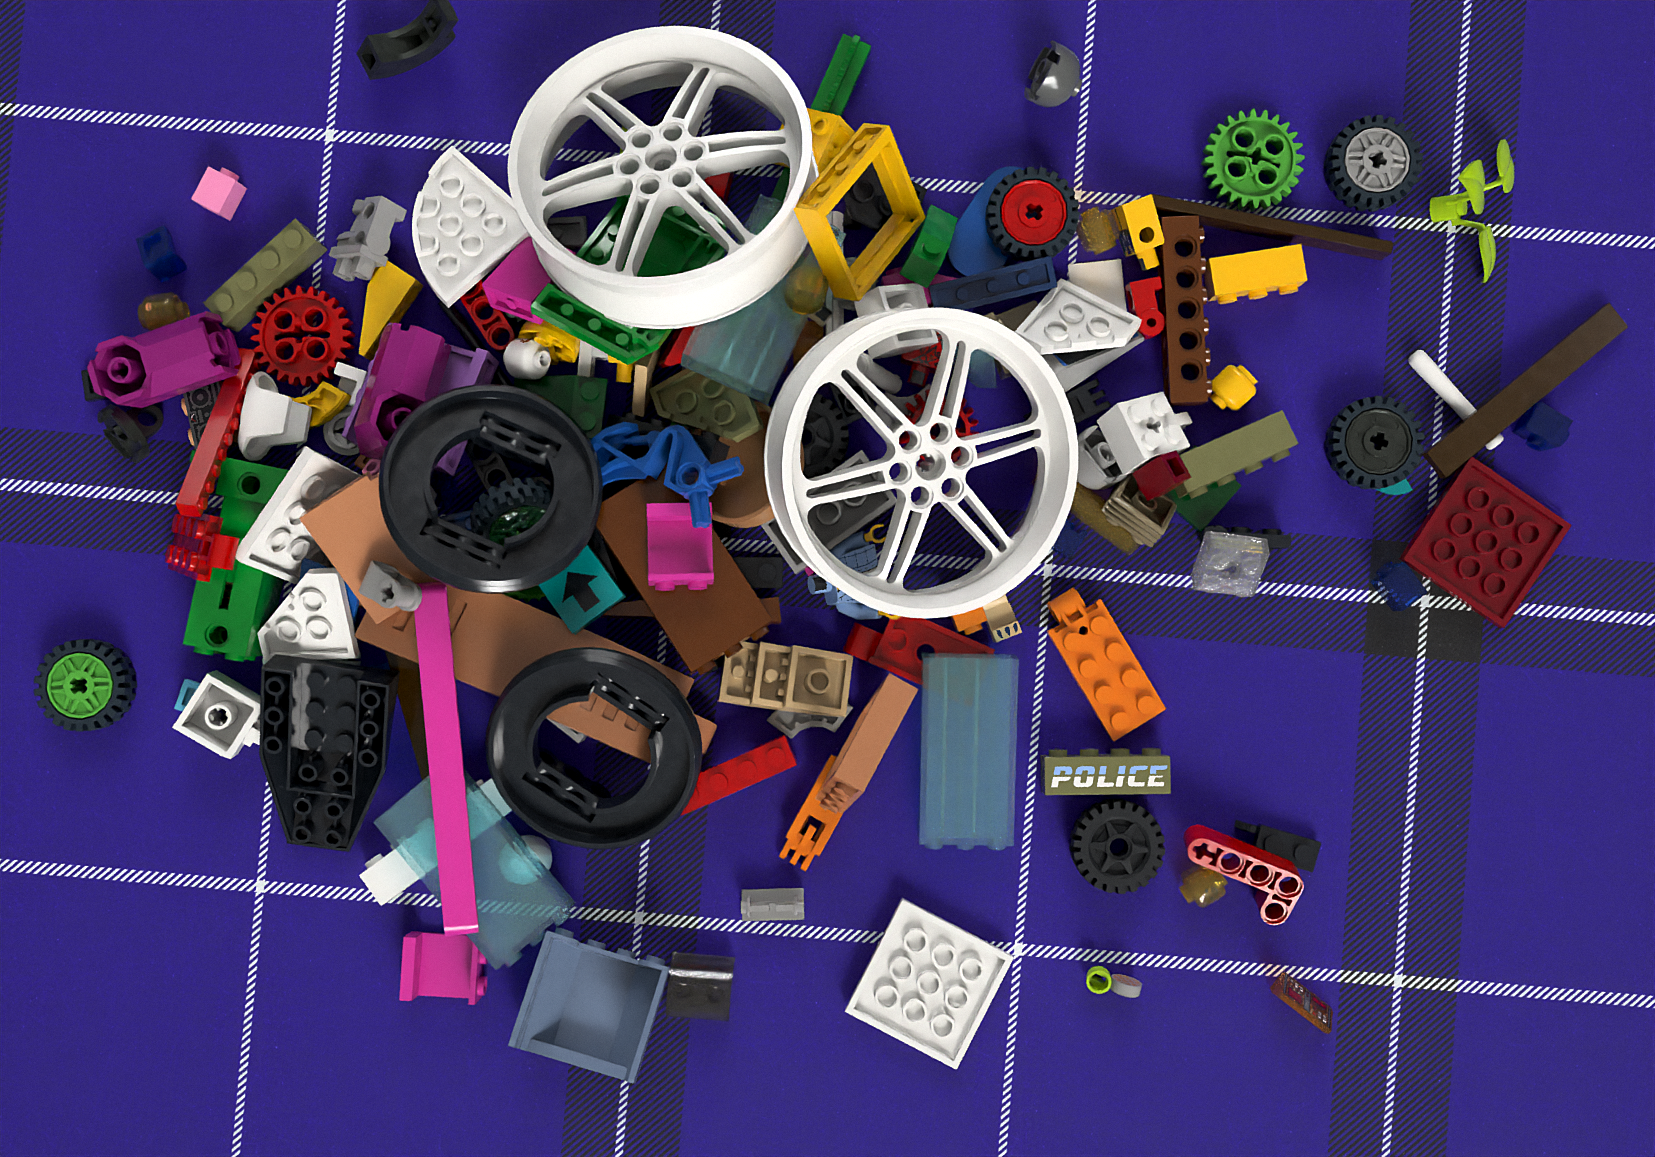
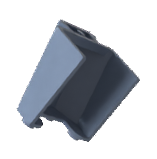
(590, 1005)

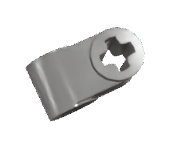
(390, 588)

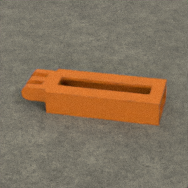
(801, 843)

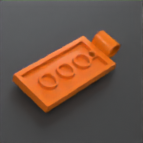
(1102, 664)

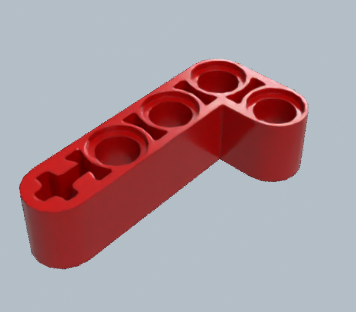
(1209, 846)

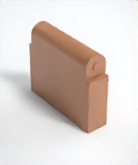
(354, 533)

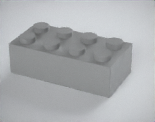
(836, 519)

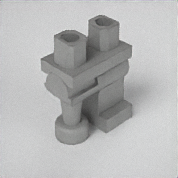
(367, 240)

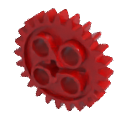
(303, 309)

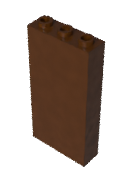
(696, 622)

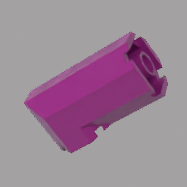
(164, 361)
(402, 377)

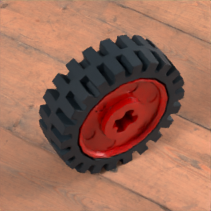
(1032, 192)

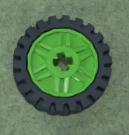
(63, 685)

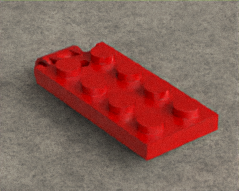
(200, 547)

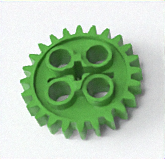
(1257, 133)

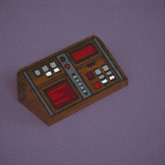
(1303, 1001)

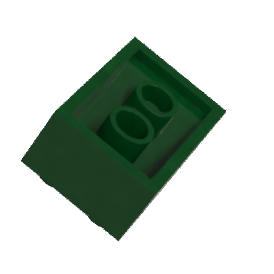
(577, 395)

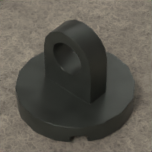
(127, 433)

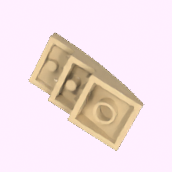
(787, 679)

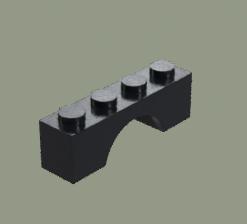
(708, 442)

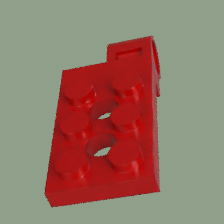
(898, 645)

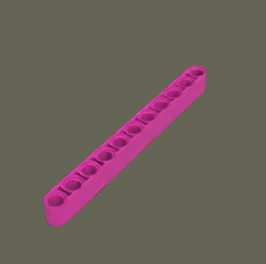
(445, 761)

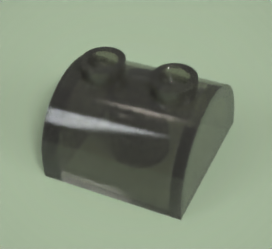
(700, 986)

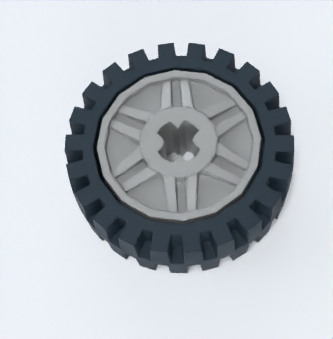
(1393, 156)

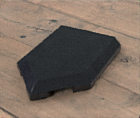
(868, 201)

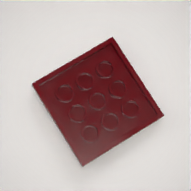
(1485, 542)

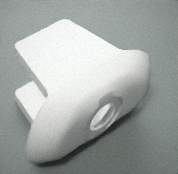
(270, 418)

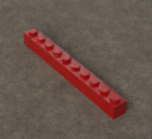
(216, 438)

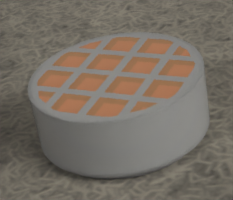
(1125, 985)

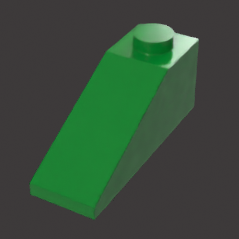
(929, 246)

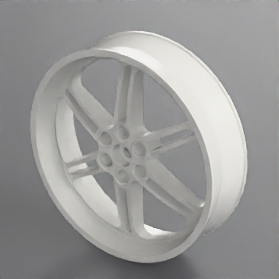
(658, 166)
(1052, 438)

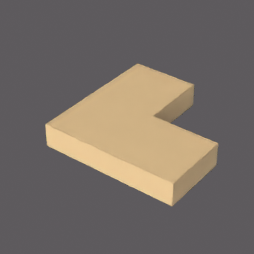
(643, 382)

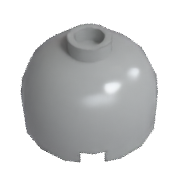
(1096, 462)

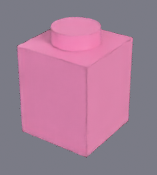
(219, 192)

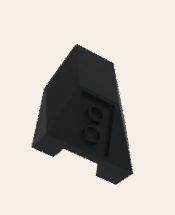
(324, 745)

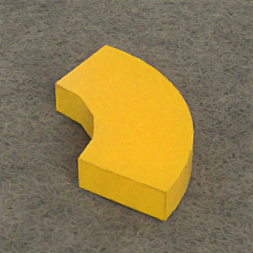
(325, 403)

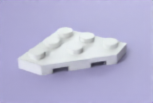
(1076, 321)
(312, 620)

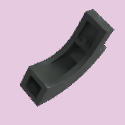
(411, 45)

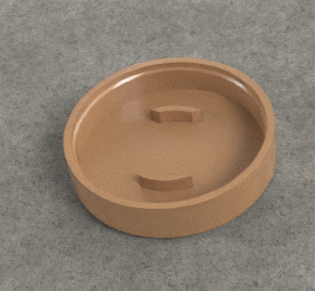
(744, 499)

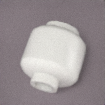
(526, 359)

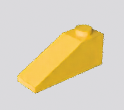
(387, 300)

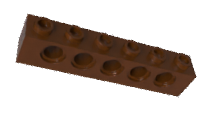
(1179, 391)

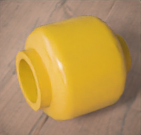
(1233, 387)

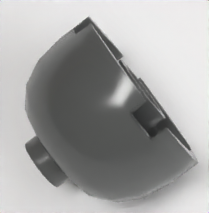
(1054, 76)

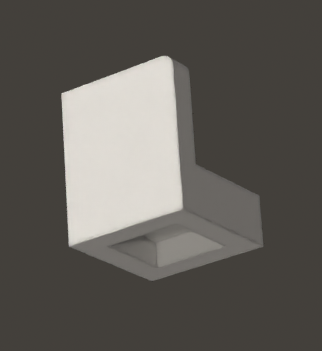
(351, 380)

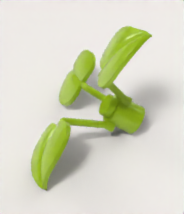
(1454, 206)

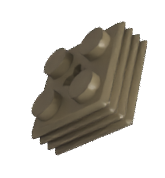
(1141, 518)

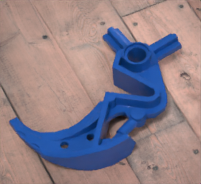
(684, 465)

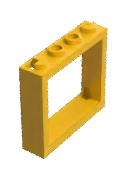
(869, 144)

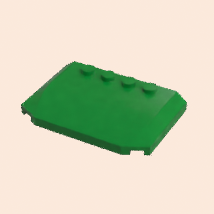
(674, 249)

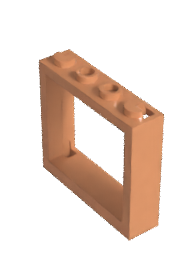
(866, 745)

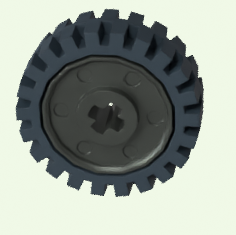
(1393, 432)

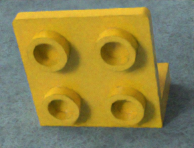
(828, 137)

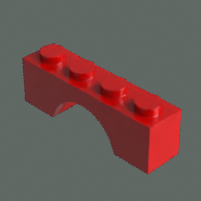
(742, 772)

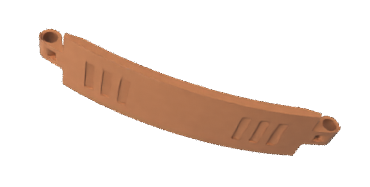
(501, 636)

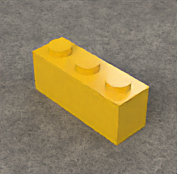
(1255, 274)

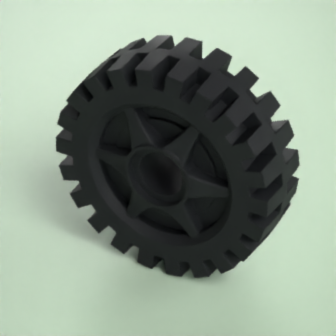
(828, 440)
(1141, 848)

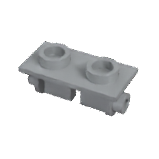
(772, 904)

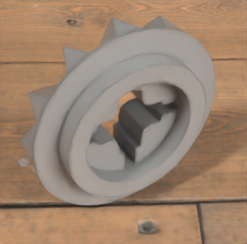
(336, 440)

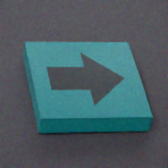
(582, 591)

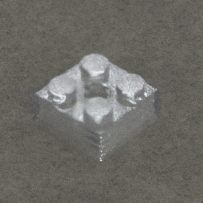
(1230, 564)

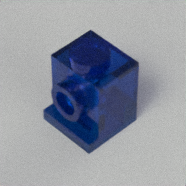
(1068, 540)

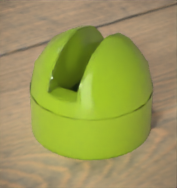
(1095, 983)

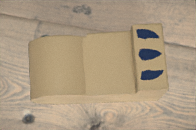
(1001, 619)

